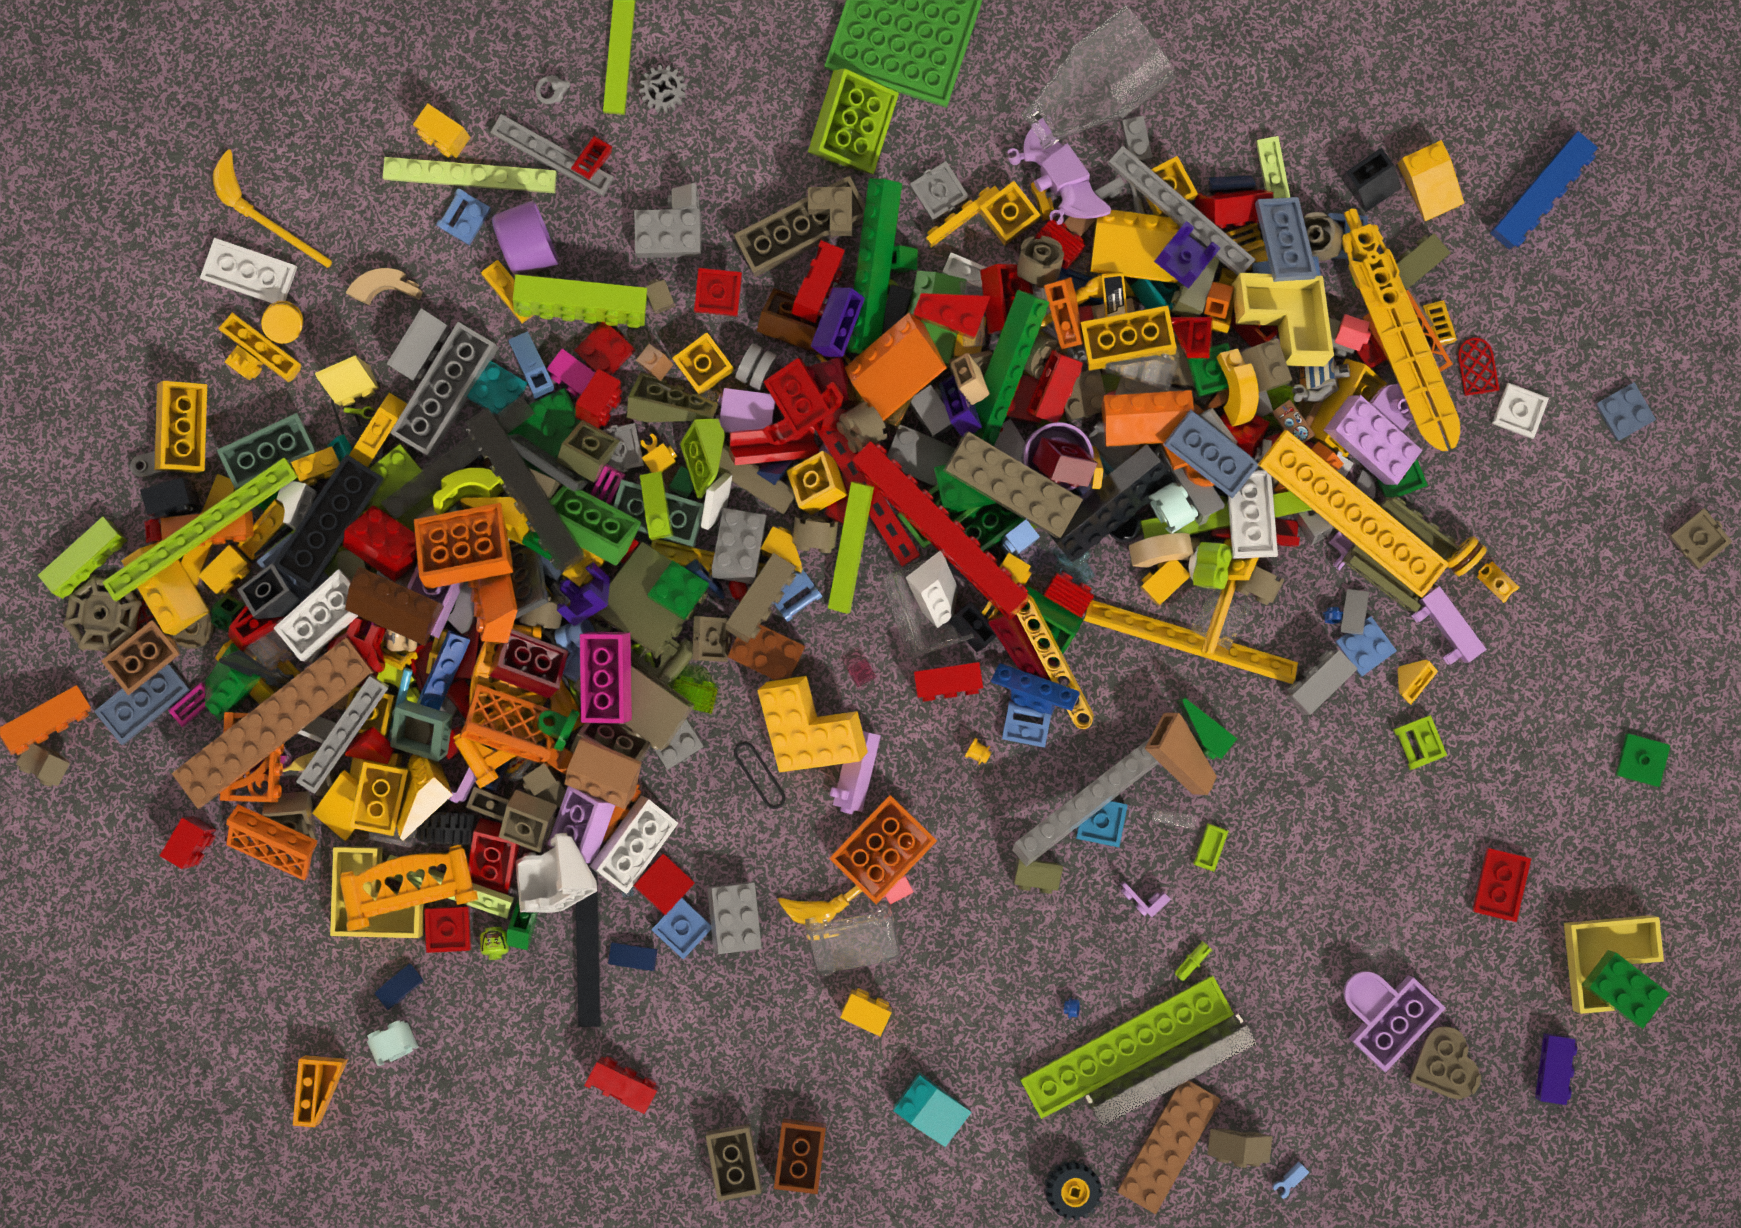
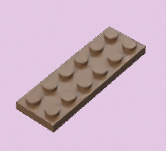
(1168, 1145)

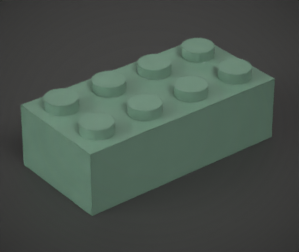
(264, 448)
(684, 513)

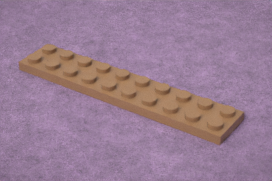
(272, 723)

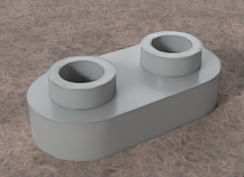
(149, 463)

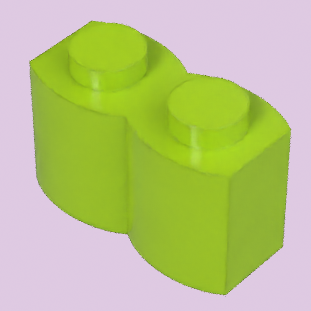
(1212, 565)

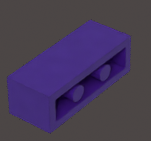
(837, 322)
(959, 410)
(1555, 1069)

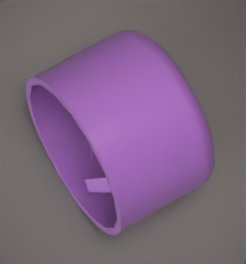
(524, 239)

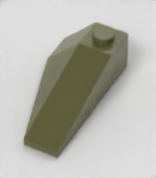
(661, 402)

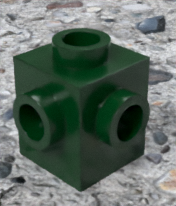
(226, 611)

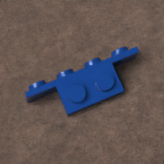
(1034, 690)

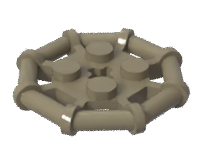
(93, 625)

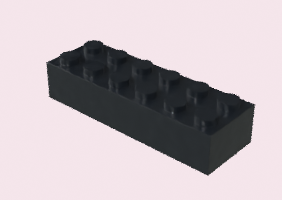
(1117, 500)
(325, 523)

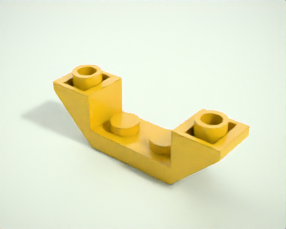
(378, 429)

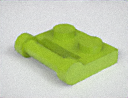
(1427, 741)

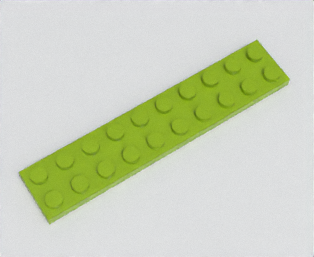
(1126, 1046)

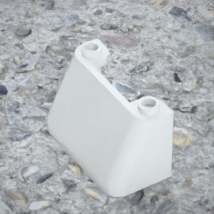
(555, 878)

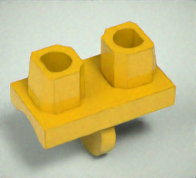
(1497, 581)

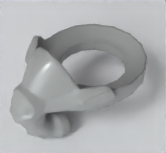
(557, 84)

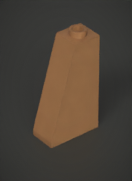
(1180, 754)

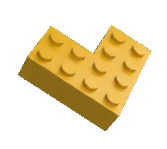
(800, 736)

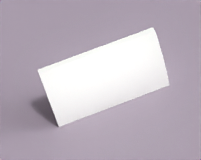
(317, 618)
(633, 844)

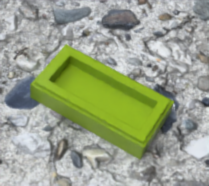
(1210, 847)

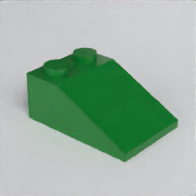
(957, 495)
(1208, 733)

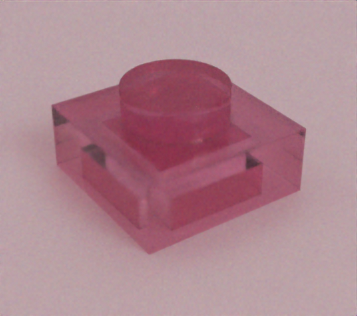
(861, 673)

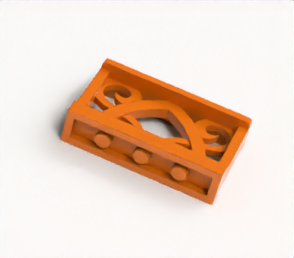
(271, 763)

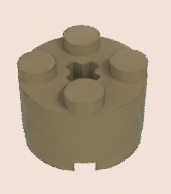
(1323, 235)
(1040, 260)
(1040, 353)
(861, 426)
(814, 533)
(1261, 584)
(545, 614)

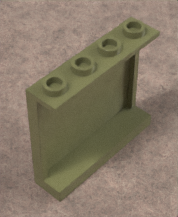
(1380, 577)
(631, 608)

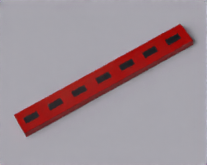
(879, 510)

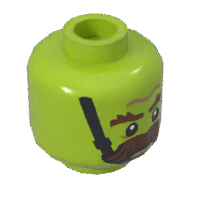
(494, 943)

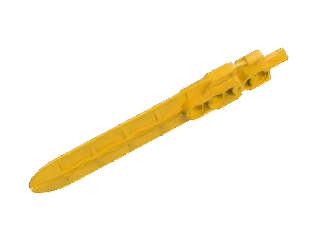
(1385, 268)

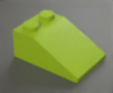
(702, 452)

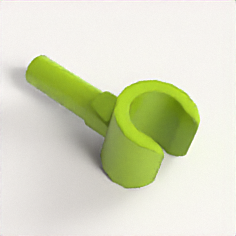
(362, 412)

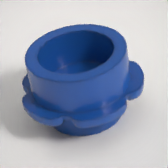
(1333, 615)
(1072, 1008)

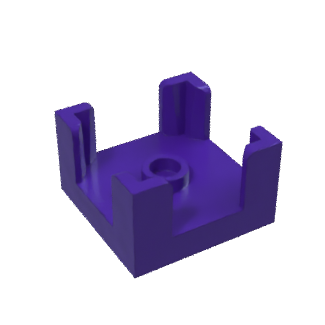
(1185, 257)
(587, 599)

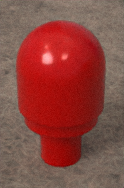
(737, 589)

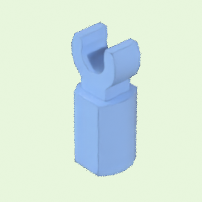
(1291, 1179)

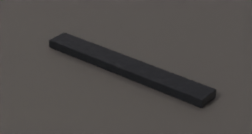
(588, 959)

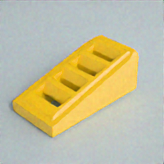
(1451, 337)

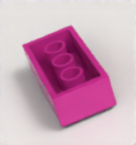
(605, 677)

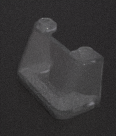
(853, 941)

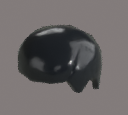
(1128, 530)

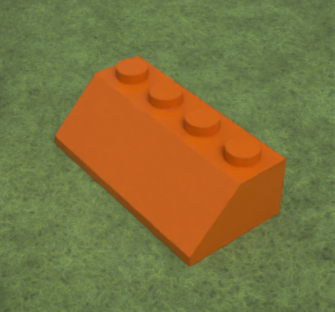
(1143, 416)
(494, 607)

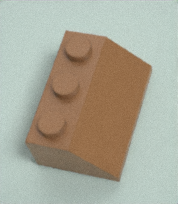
(141, 656)
(603, 773)

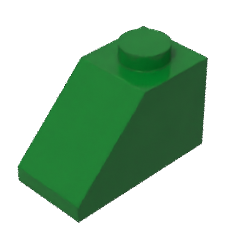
(904, 259)
(521, 928)

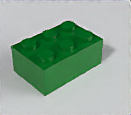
(1625, 989)

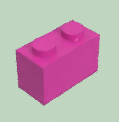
(571, 372)

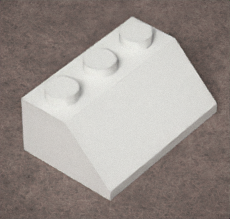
(934, 589)

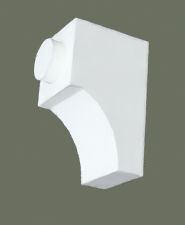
(297, 501)

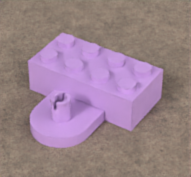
(1375, 433)
(1389, 1015)

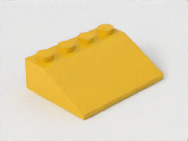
(1131, 244)
(423, 793)

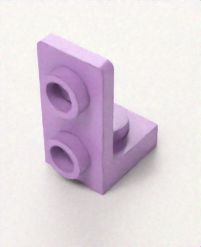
(1156, 902)

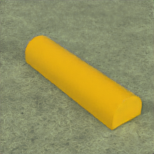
(260, 347)

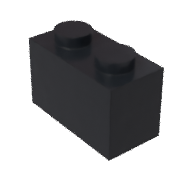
(971, 621)

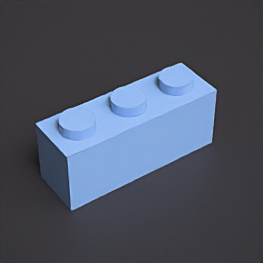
(1019, 539)

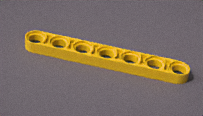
(1053, 651)

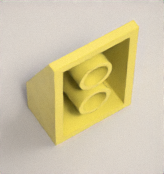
(348, 381)

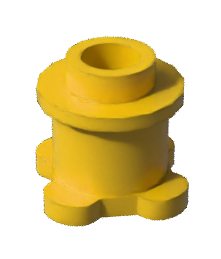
(978, 752)

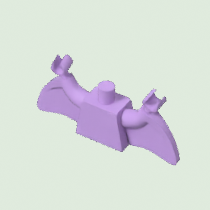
(1064, 175)

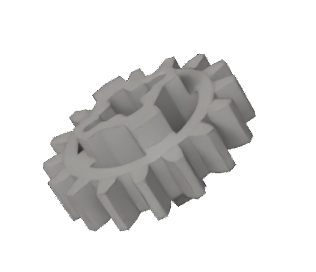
(671, 92)

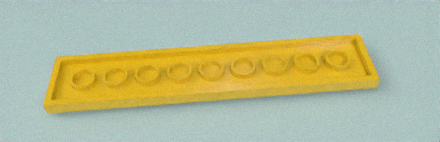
(1353, 513)

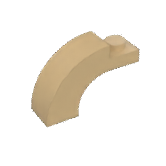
(382, 279)
(1163, 548)

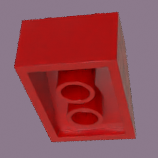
(492, 857)

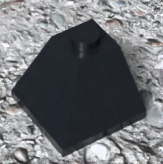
(269, 594)

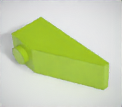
(656, 506)

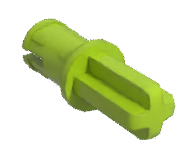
(1192, 961)

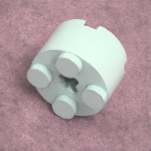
(1172, 507)
(392, 1043)

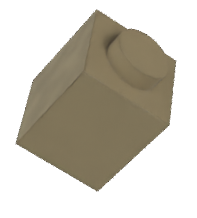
(659, 296)

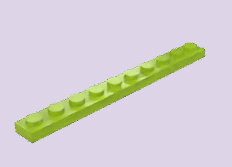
(200, 529)

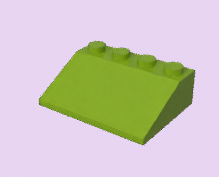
(853, 121)

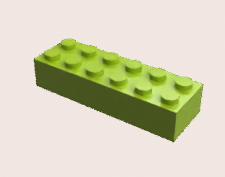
(579, 301)

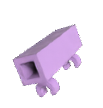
(1451, 624)
(855, 778)

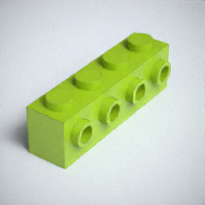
(82, 558)

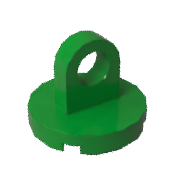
(562, 727)

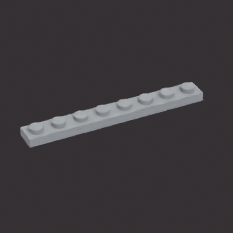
(1180, 210)

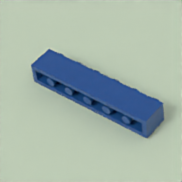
(1543, 190)

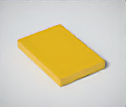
(337, 805)

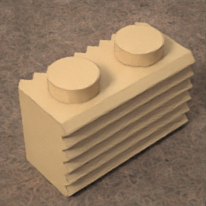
(969, 379)

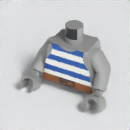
(1319, 382)

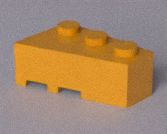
(315, 1087)

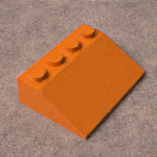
(896, 366)
(462, 546)
(883, 849)

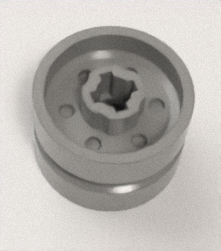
(756, 366)

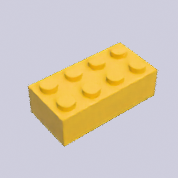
(1128, 337)
(180, 427)

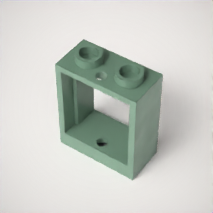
(441, 733)

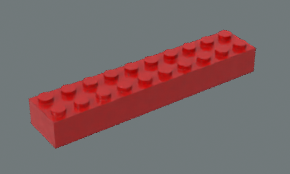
(940, 531)

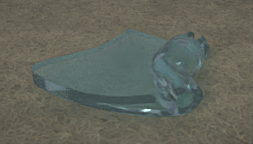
(1078, 569)

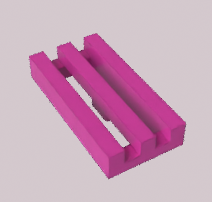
(600, 480)
(201, 686)

